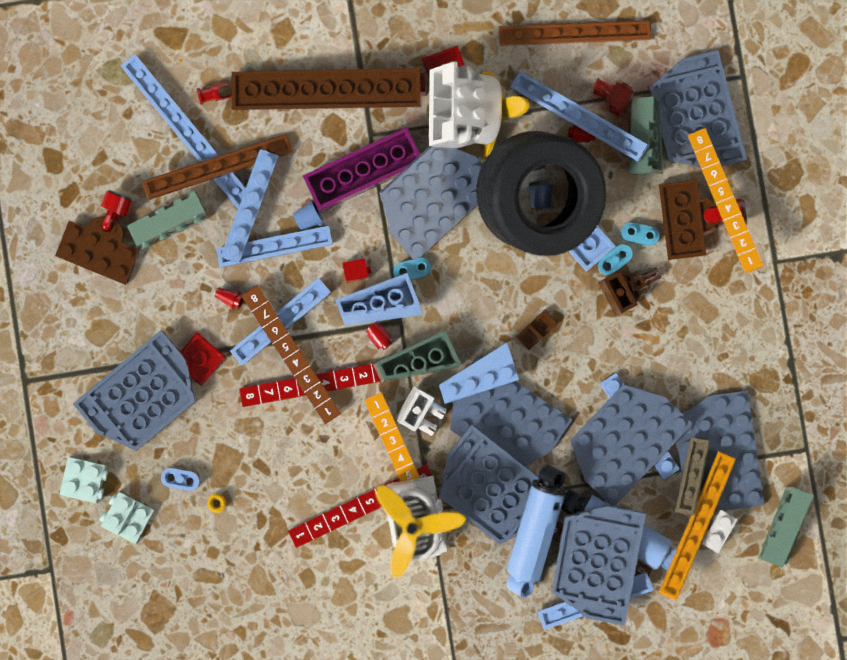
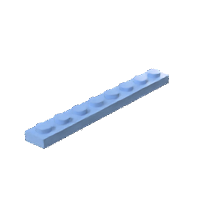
(579, 116)

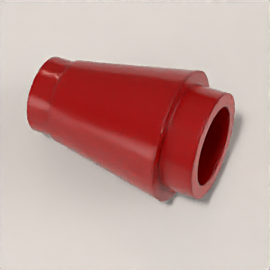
(229, 297)

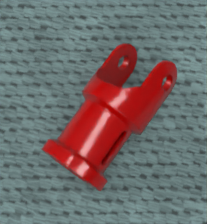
(211, 93)

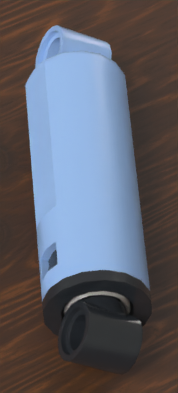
(536, 530)
(654, 547)

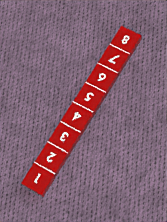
(291, 389)
(341, 515)

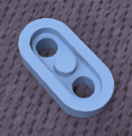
(180, 480)

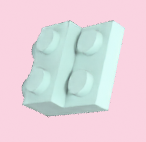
(83, 480)
(126, 517)

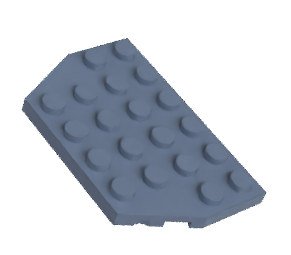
(696, 98)
(430, 197)
(140, 394)
(512, 419)
(729, 427)
(626, 440)
(486, 485)
(599, 561)

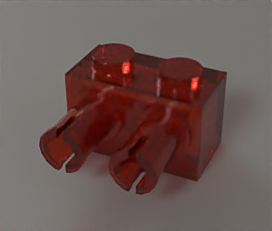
(617, 96)

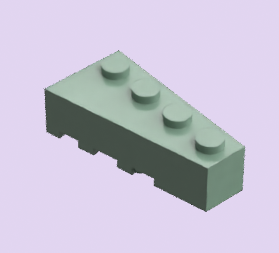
(647, 128)
(167, 221)
(422, 358)
(785, 526)

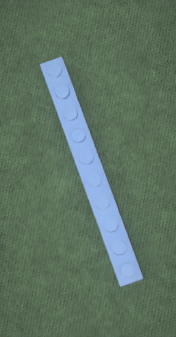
(180, 124)

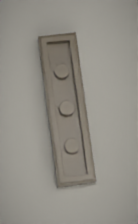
(692, 476)

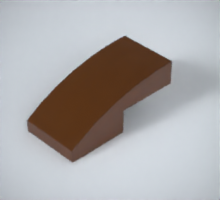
(537, 329)

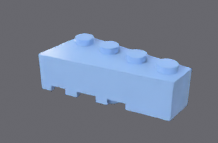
(380, 302)
(485, 374)

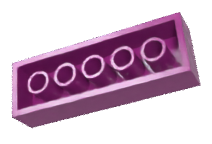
(361, 170)

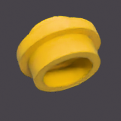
(212, 498)

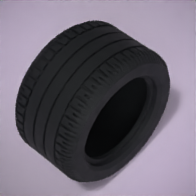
(501, 184)

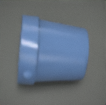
(540, 195)
(308, 216)

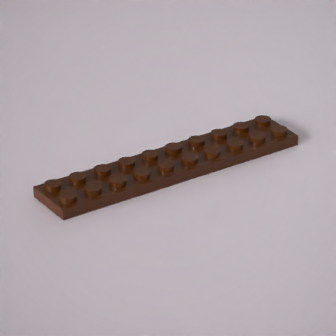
(326, 89)

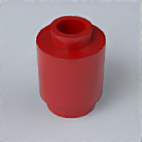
(579, 134)
(379, 336)

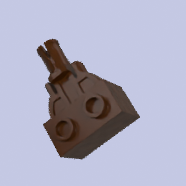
(623, 290)

